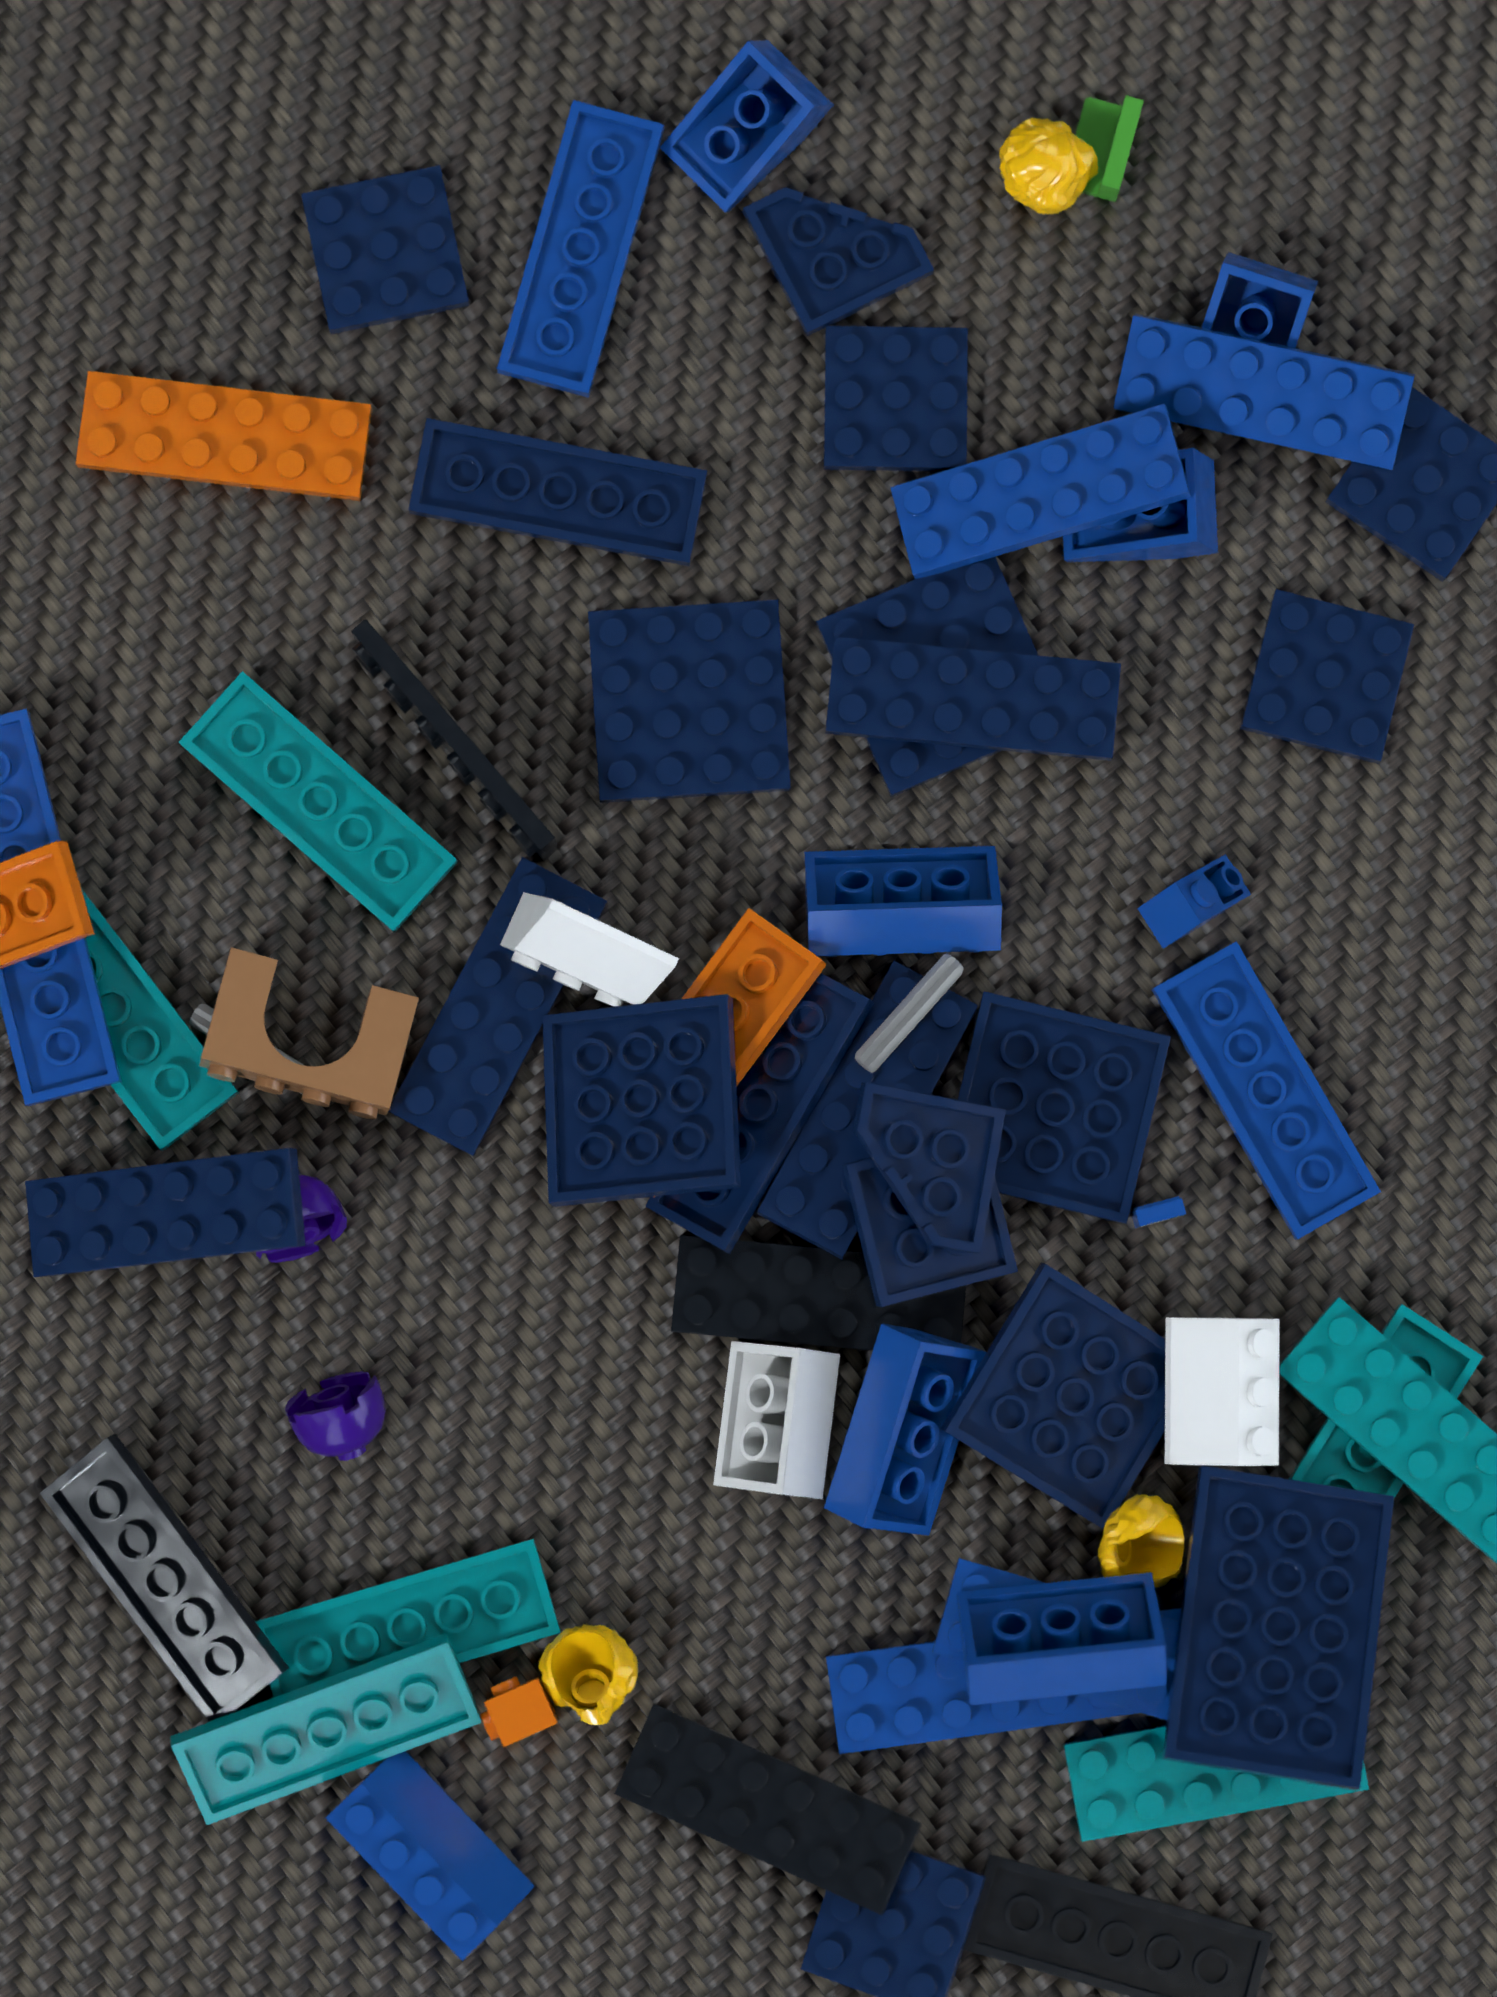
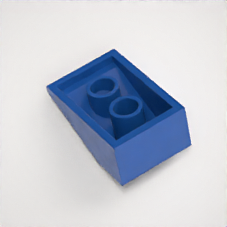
(746, 123)
(1259, 301)
(1161, 533)

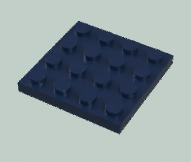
(948, 609)
(689, 701)
(641, 1101)
(1073, 1102)
(1067, 1396)

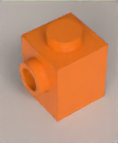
(517, 1710)

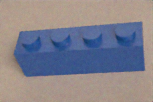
(903, 901)
(895, 1444)
(1062, 1638)
(431, 1853)

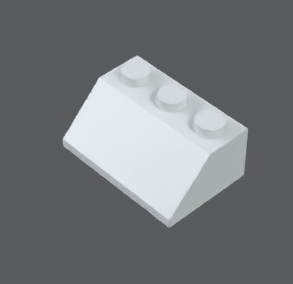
(585, 951)
(1222, 1391)
(776, 1419)

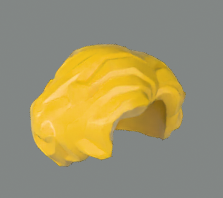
(1046, 165)
(1143, 1538)
(589, 1671)

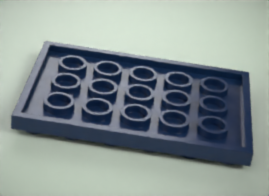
(1278, 1628)

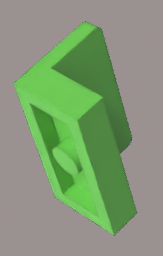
(1110, 133)

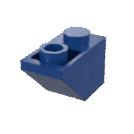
(1194, 901)

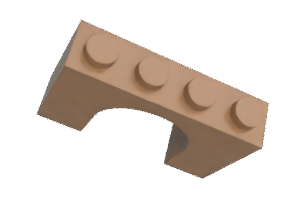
(359, 1079)

